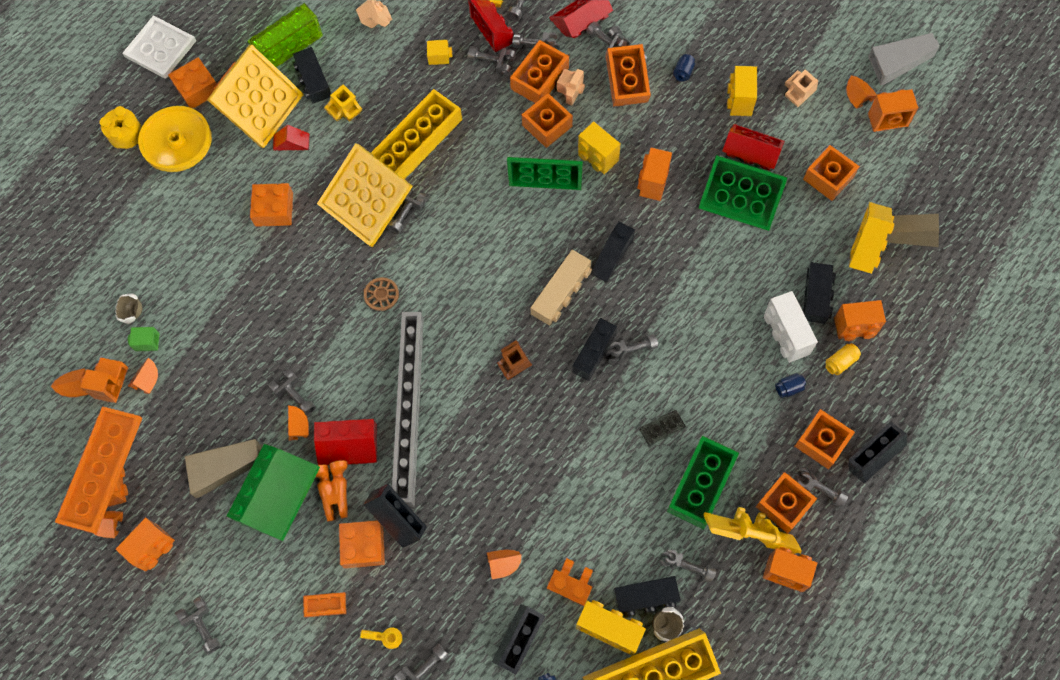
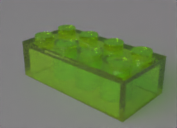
(288, 35)

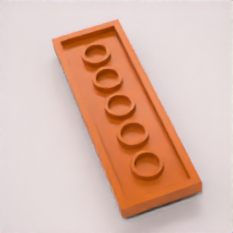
(98, 470)

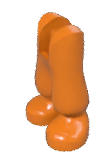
(333, 491)

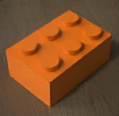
(539, 72)
(628, 75)

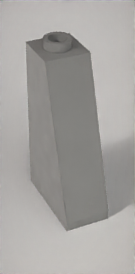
(901, 56)

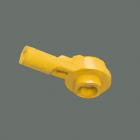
(390, 637)

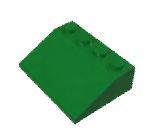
(545, 173)
(742, 193)
(273, 492)

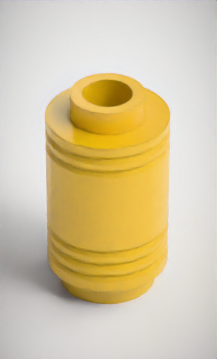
(842, 359)

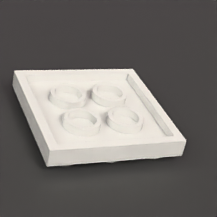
(159, 47)

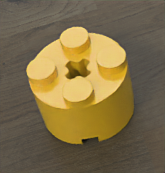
(121, 128)

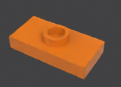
(324, 604)

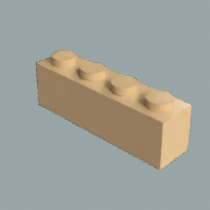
(561, 287)

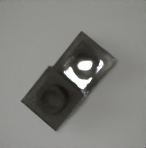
(662, 428)

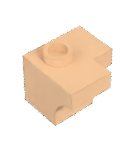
(374, 13)
(571, 84)
(801, 87)

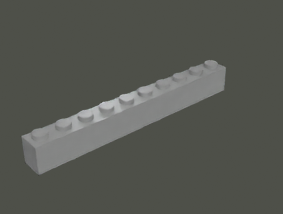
(408, 407)

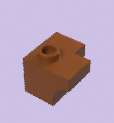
(513, 360)

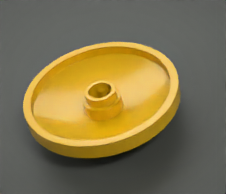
(175, 138)

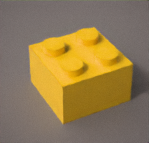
(742, 91)
(598, 148)

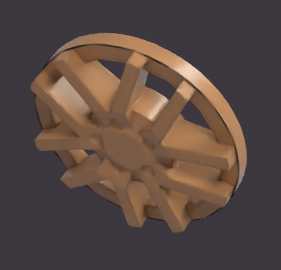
(381, 294)

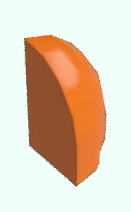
(859, 91)
(145, 377)
(69, 384)
(297, 423)
(109, 524)
(503, 562)

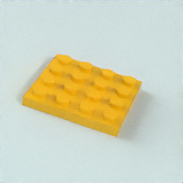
(255, 96)
(364, 195)

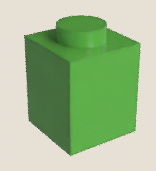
(143, 339)

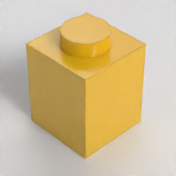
(438, 52)

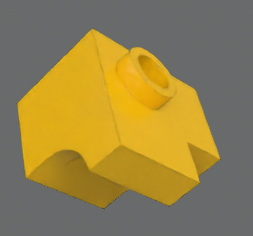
(342, 104)

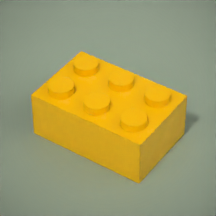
(871, 238)
(610, 627)

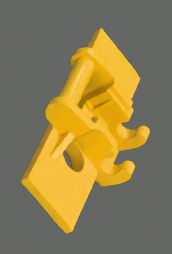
(742, 527)

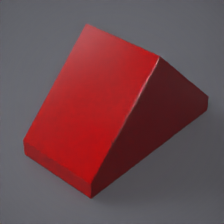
(291, 139)

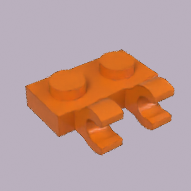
(570, 587)

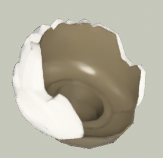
(128, 308)
(668, 624)

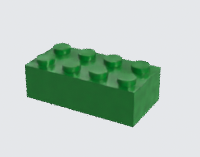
(702, 482)

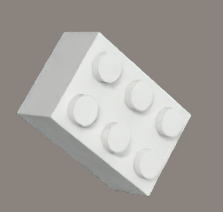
(790, 327)

